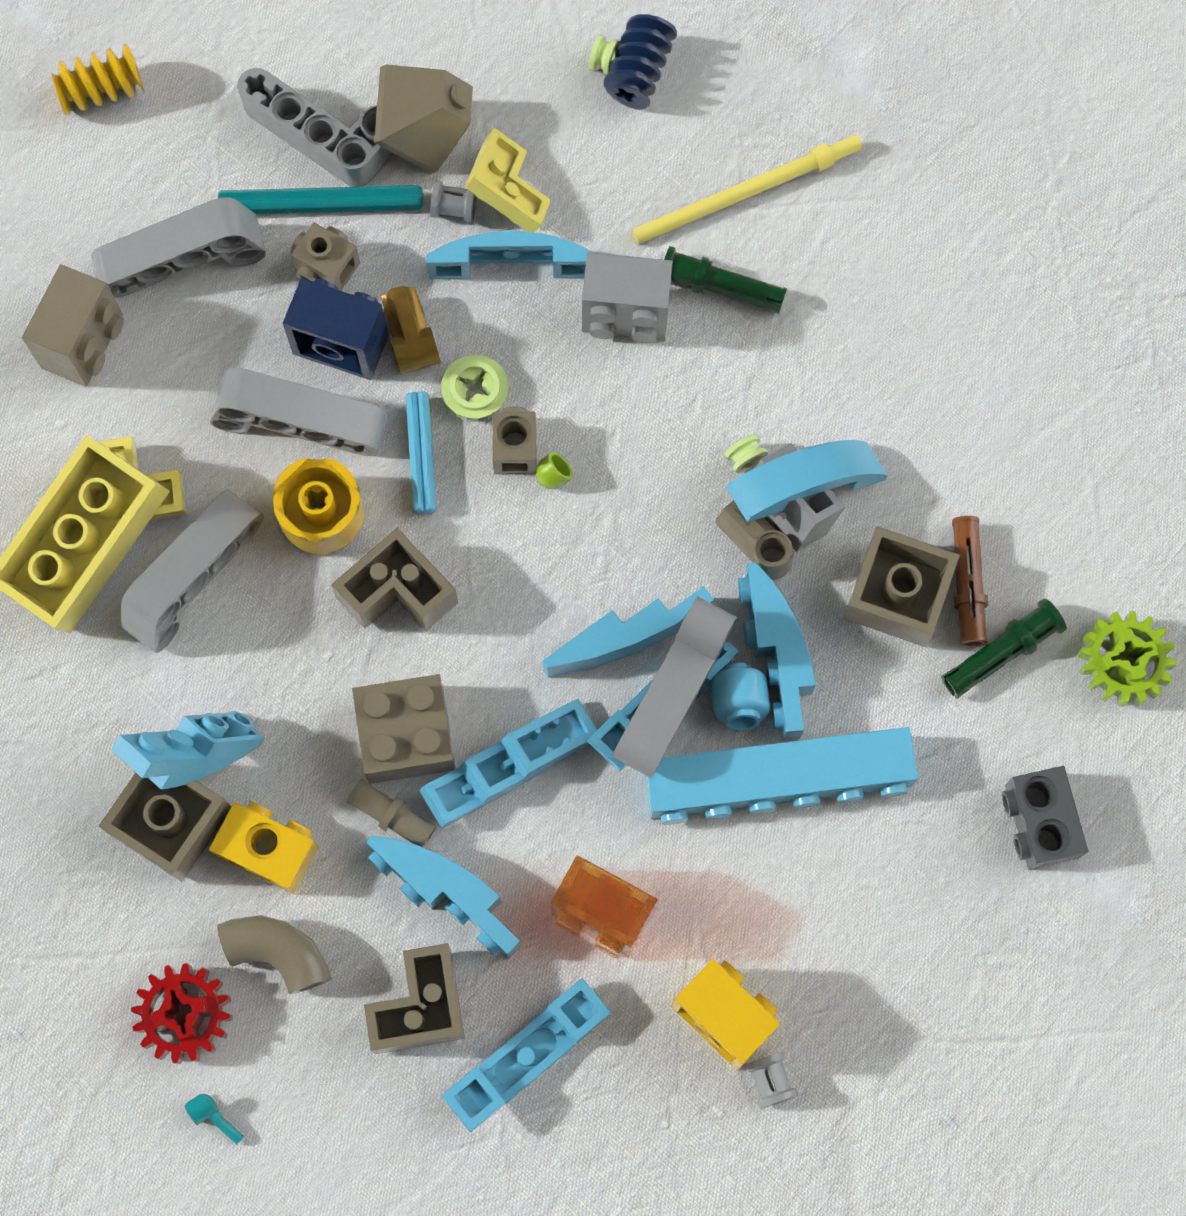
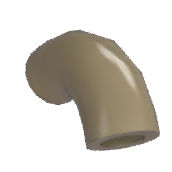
(276, 944)

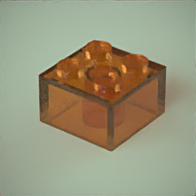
(602, 908)

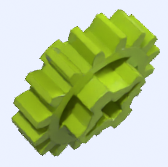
(1123, 641)

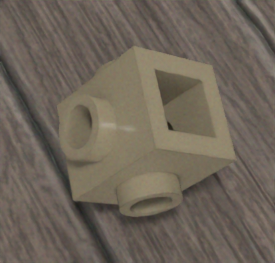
(324, 255)

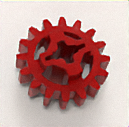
(163, 1019)

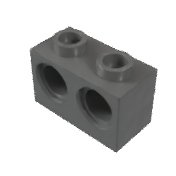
(1057, 816)

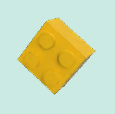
(726, 1012)

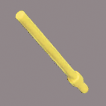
(818, 159)

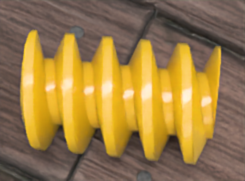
(96, 79)

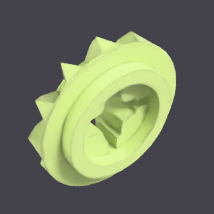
(469, 370)

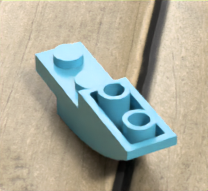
(777, 634)
(190, 752)
(433, 877)

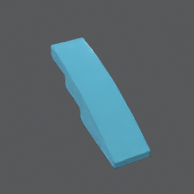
(613, 640)
(509, 763)

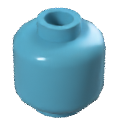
(740, 697)

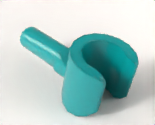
(204, 1107)

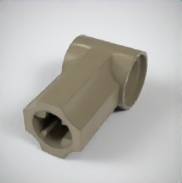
(755, 538)

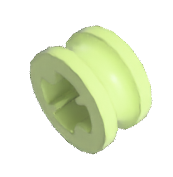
(602, 54)
(746, 453)

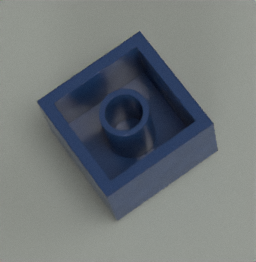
(336, 327)

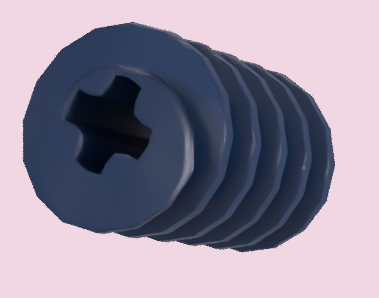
(639, 59)

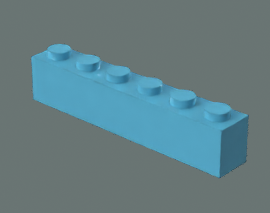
(782, 774)

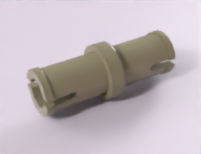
(391, 813)

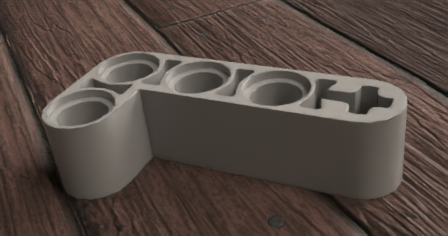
(312, 123)
(180, 244)
(297, 411)
(157, 597)
(674, 687)

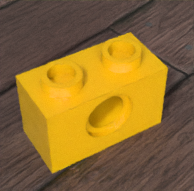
(238, 841)

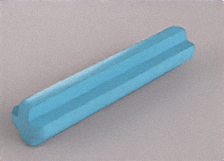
(421, 453)

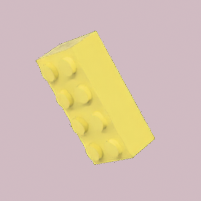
(78, 534)

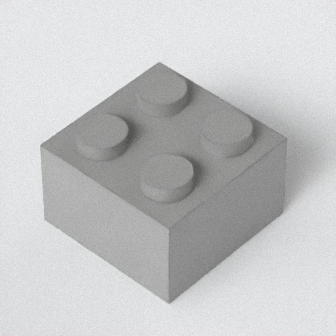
(626, 297)

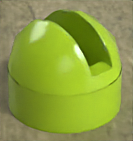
(553, 471)

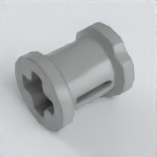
(452, 202)
(762, 1079)

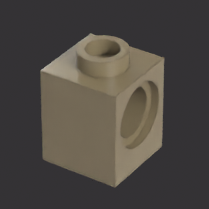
(517, 458)

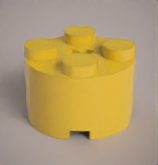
(325, 483)

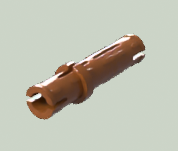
(971, 629)

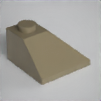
(421, 113)

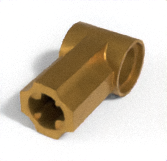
(411, 338)

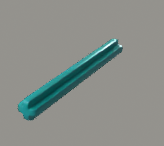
(328, 199)

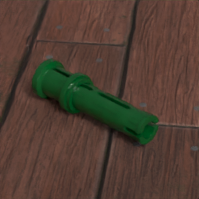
(701, 275)
(1019, 639)

